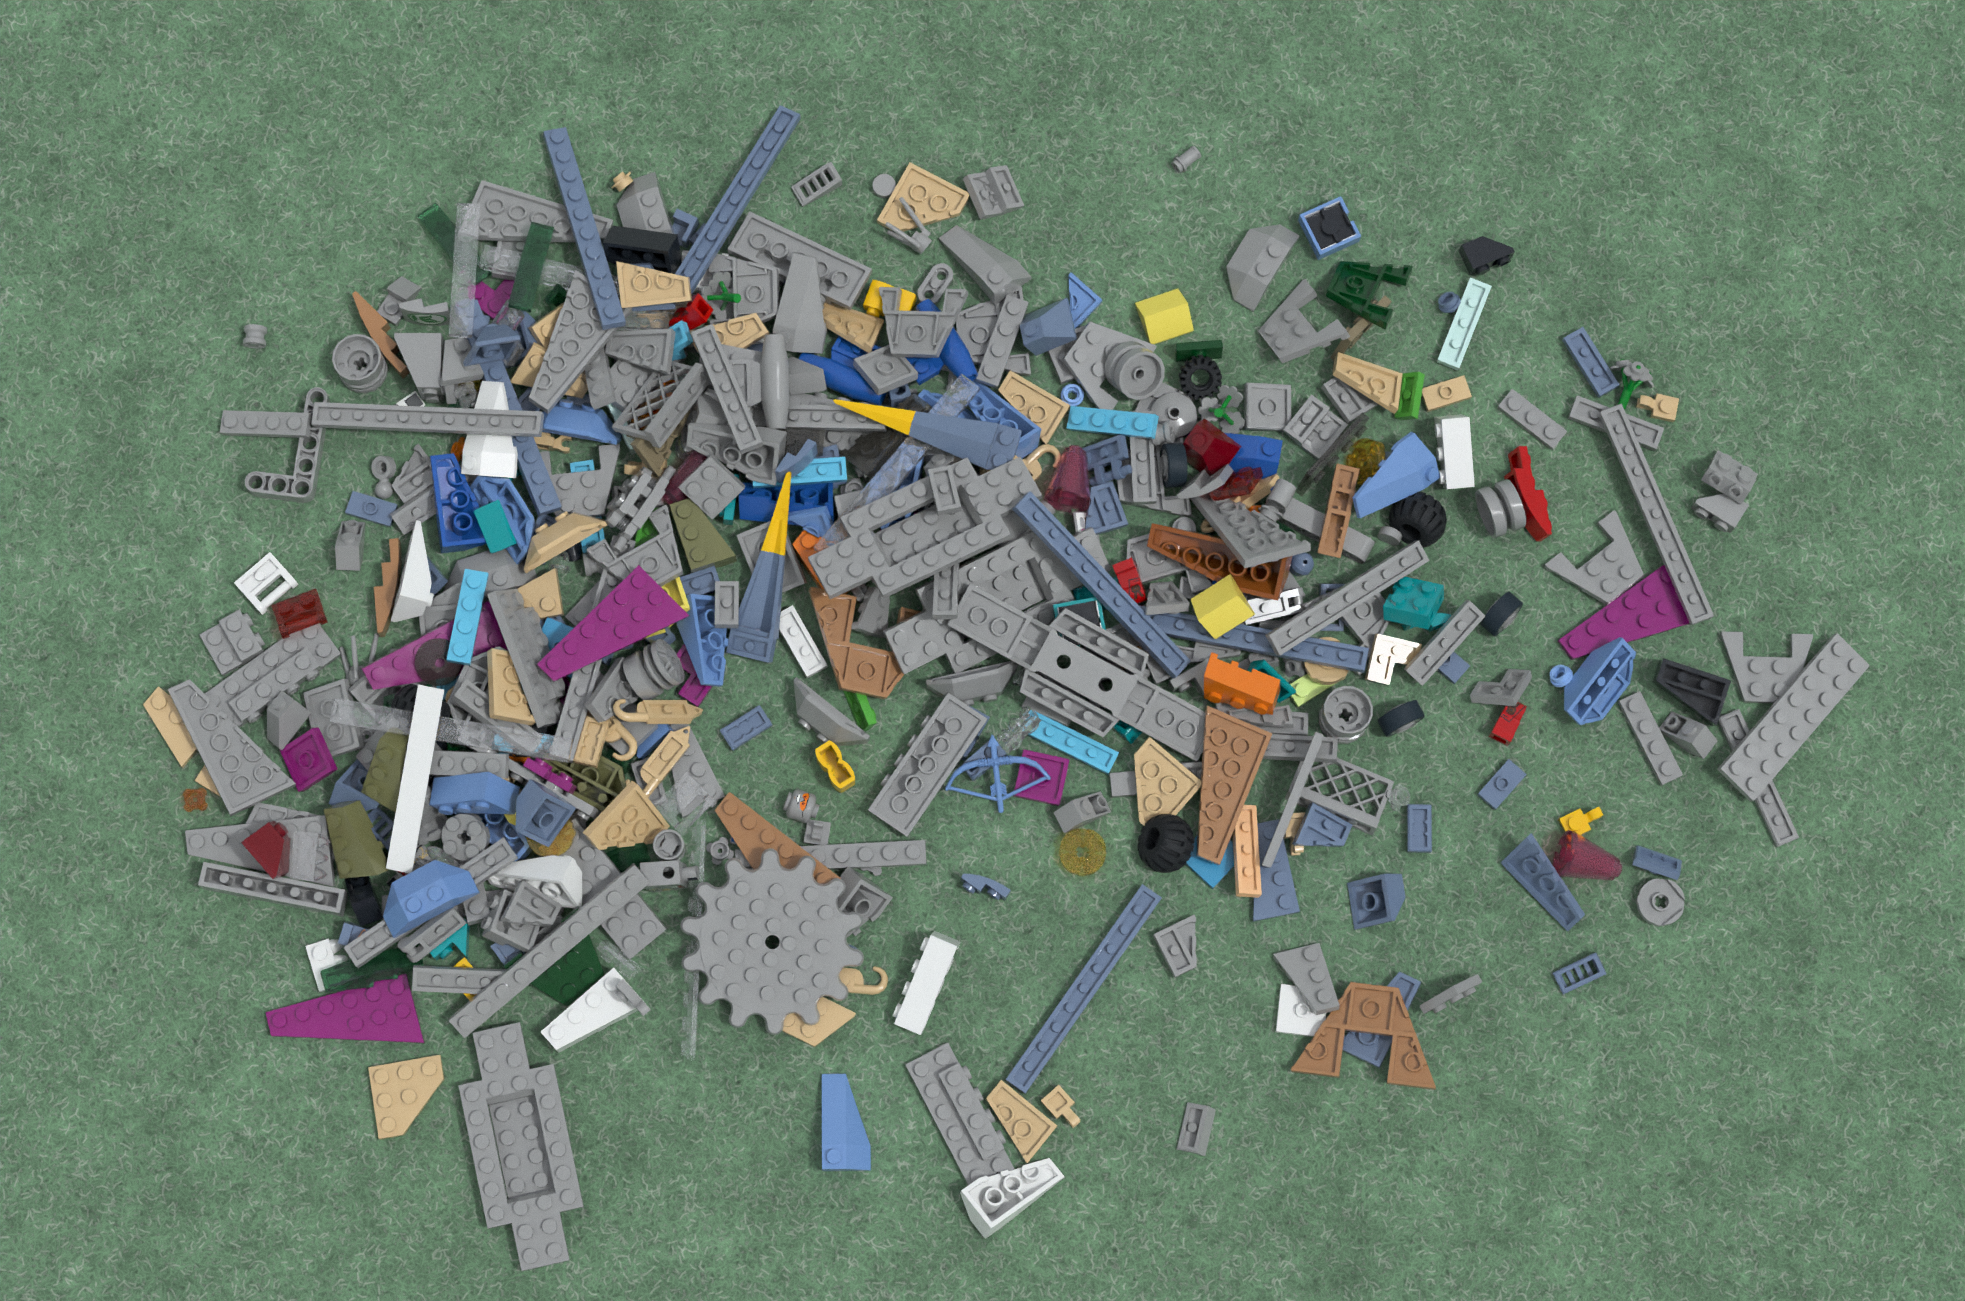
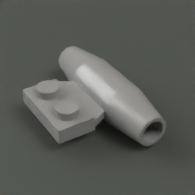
(766, 381)

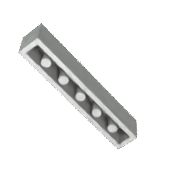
(277, 891)

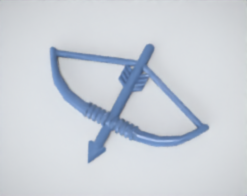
(995, 761)

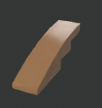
(377, 328)
(1338, 511)
(386, 594)

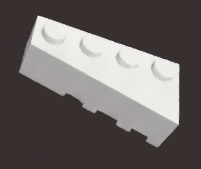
(589, 1013)

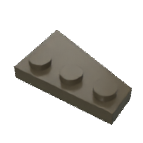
(1355, 332)
(653, 456)

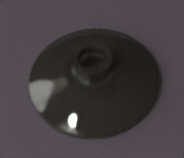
(425, 663)

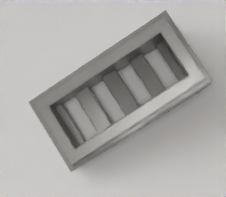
(821, 191)

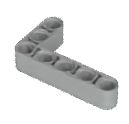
(303, 456)
(1310, 521)

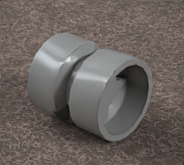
(669, 845)

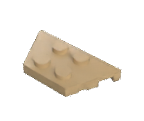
(831, 1019)

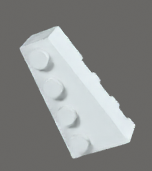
(926, 983)

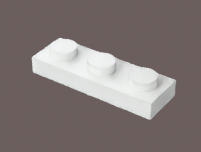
(801, 642)

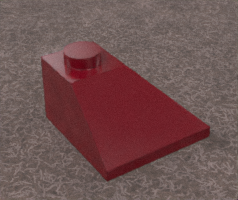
(1209, 448)
(270, 848)

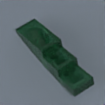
(444, 234)
(531, 267)
(382, 967)

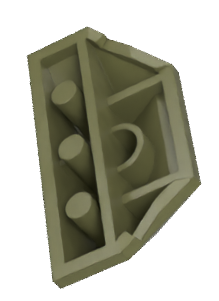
(594, 785)

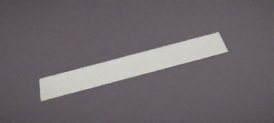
(415, 778)

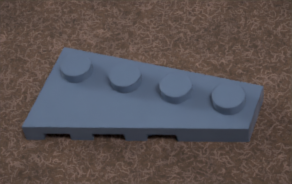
(1541, 880)
(1374, 1047)

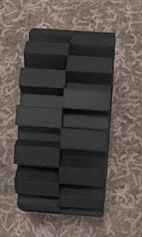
(1196, 364)

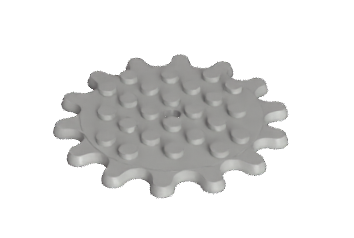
(766, 904)

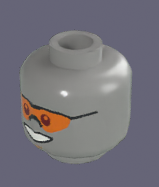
(801, 806)

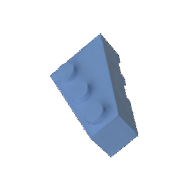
(474, 794)

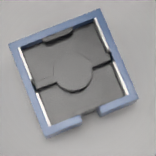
(1329, 228)

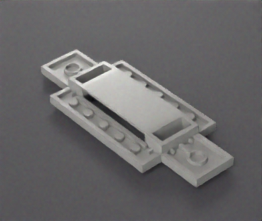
(926, 540)
(1015, 573)
(530, 1145)

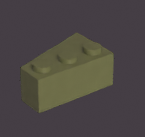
(699, 538)
(386, 770)
(353, 841)

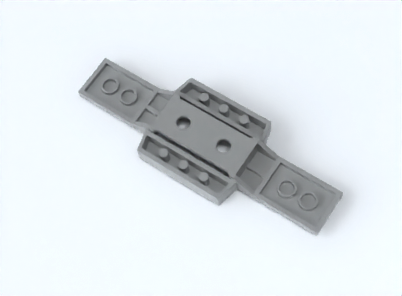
(1039, 646)

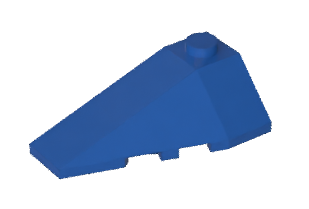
(1256, 453)
(454, 506)

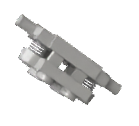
(630, 516)

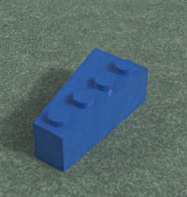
(760, 503)

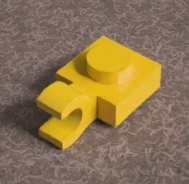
(1578, 821)

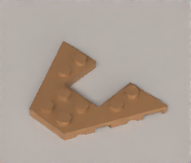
(855, 666)
(1369, 1011)

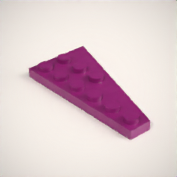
(1636, 614)
(621, 619)
(399, 667)
(362, 1014)

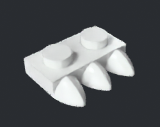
(322, 957)

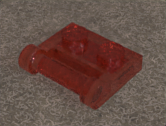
(1239, 484)
(298, 609)

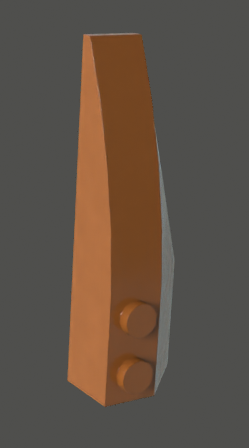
(1216, 561)

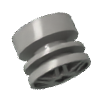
(354, 353)
(653, 670)
(1354, 706)

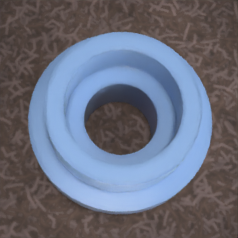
(1075, 389)
(1560, 675)

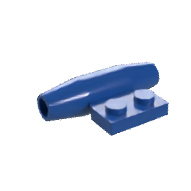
(953, 355)
(842, 375)

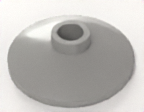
(1187, 412)

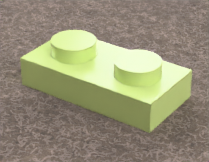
(1307, 690)

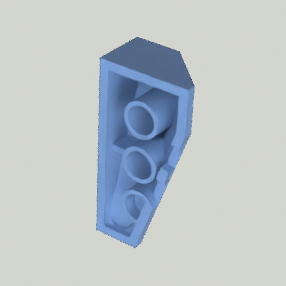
(992, 408)
(1404, 473)
(703, 640)
(843, 1134)

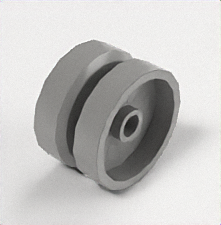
(1134, 370)
(1500, 508)

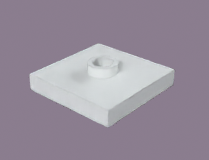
(1295, 1014)

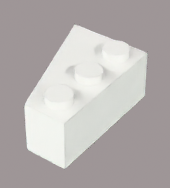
(1454, 451)

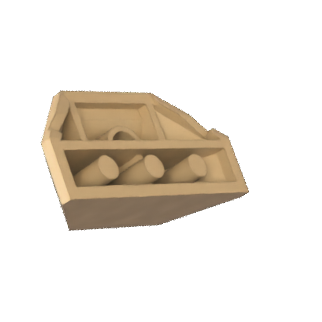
(560, 536)

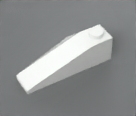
(490, 453)
(415, 580)
(553, 875)
(1001, 1197)

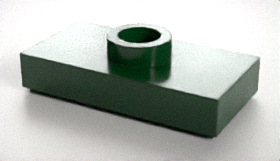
(1206, 348)

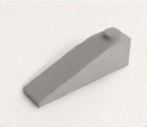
(988, 266)
(801, 308)
(757, 464)
(862, 896)

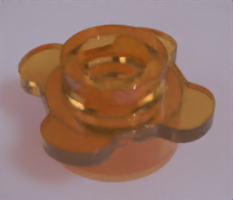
(189, 795)

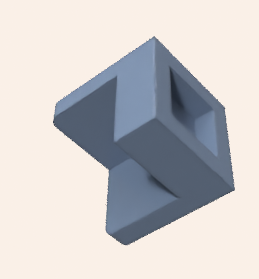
(685, 226)

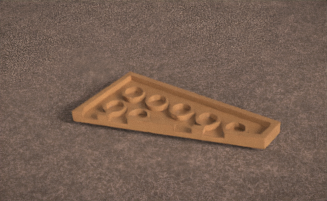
(1228, 770)
(756, 834)

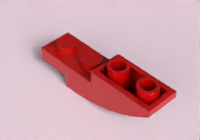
(1533, 500)

